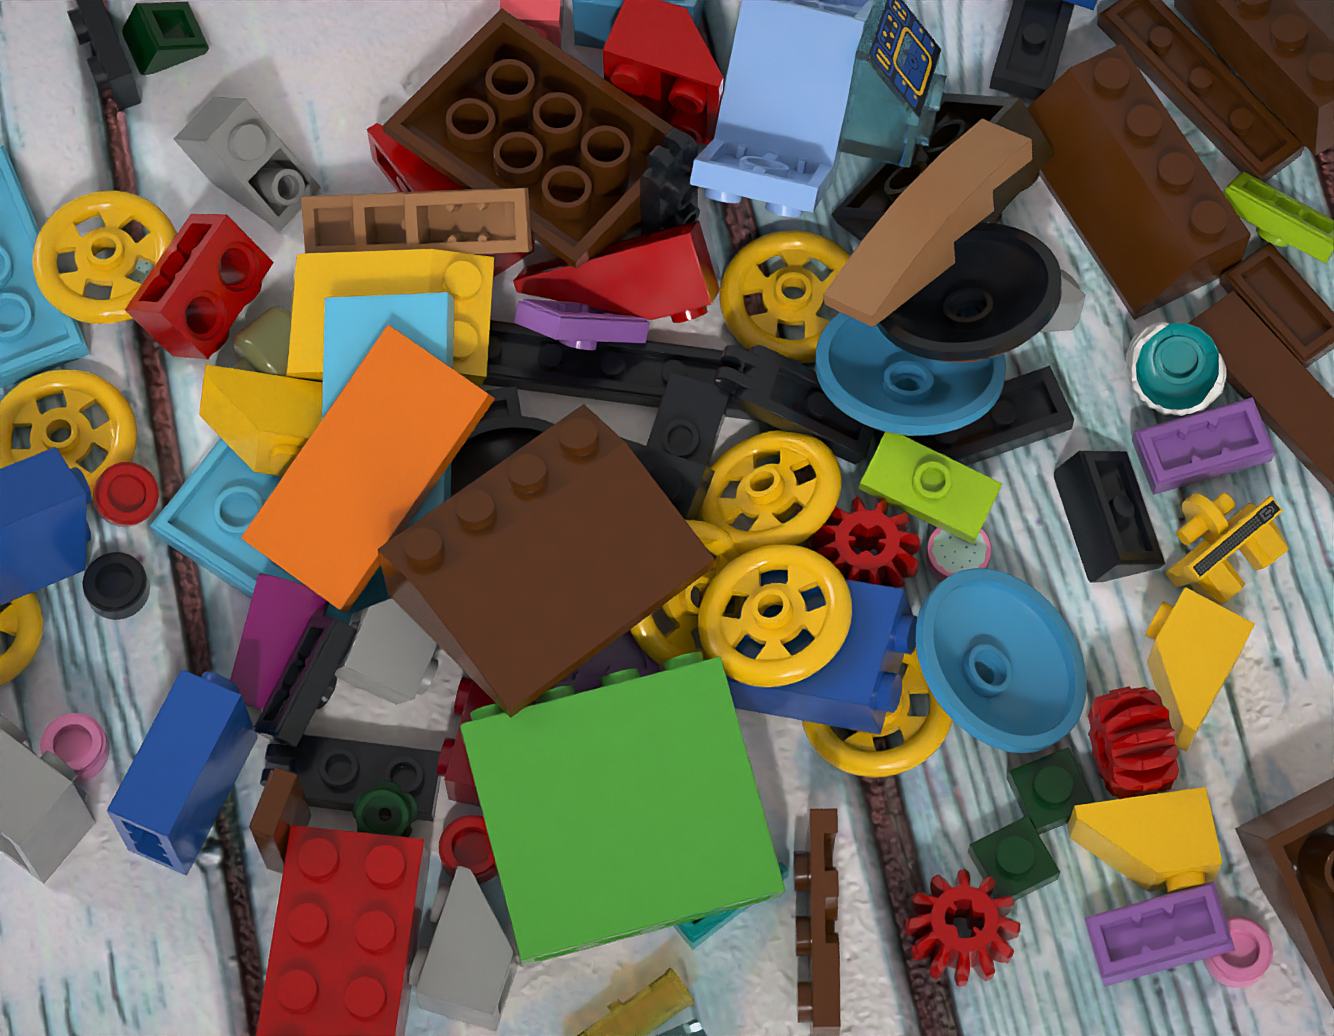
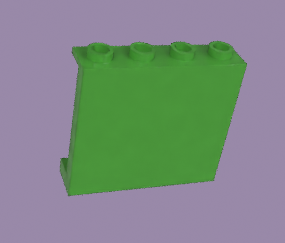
(621, 808)

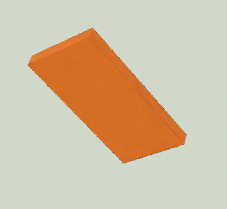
(367, 468)

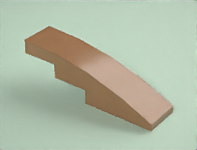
(411, 220)
(919, 229)

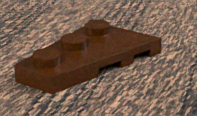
(815, 934)

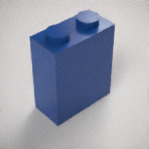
(41, 524)
(861, 677)
(184, 770)

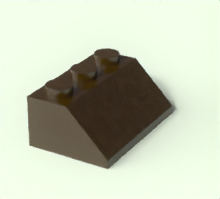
(956, 116)

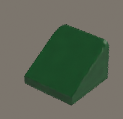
(163, 36)

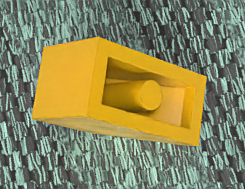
(261, 415)
(1193, 658)
(1152, 838)

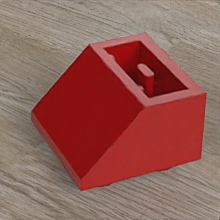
(665, 66)

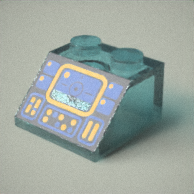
(892, 87)

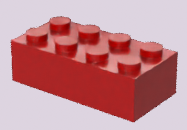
(344, 934)

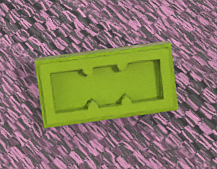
(1281, 217)
(930, 486)

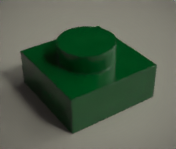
(1049, 789)
(1014, 860)

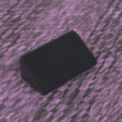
(1107, 515)

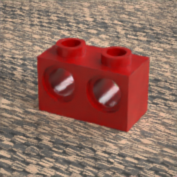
(191, 278)

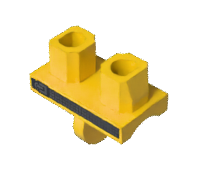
(1247, 530)

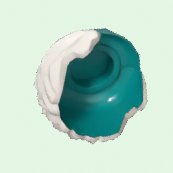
(1175, 368)

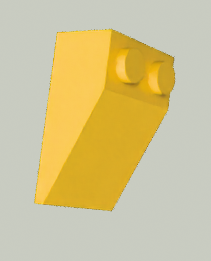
(391, 273)

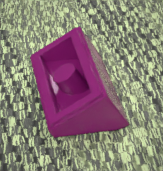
(271, 633)

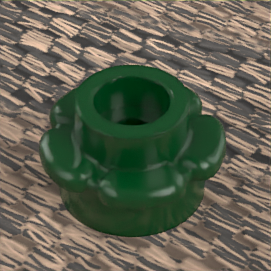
(385, 795)

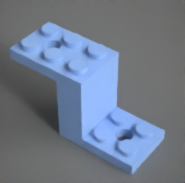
(783, 104)

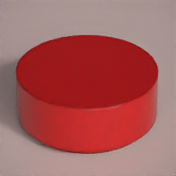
(125, 494)
(467, 845)

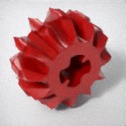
(869, 531)
(1133, 742)
(982, 916)

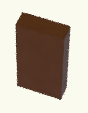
(1283, 303)
(278, 808)

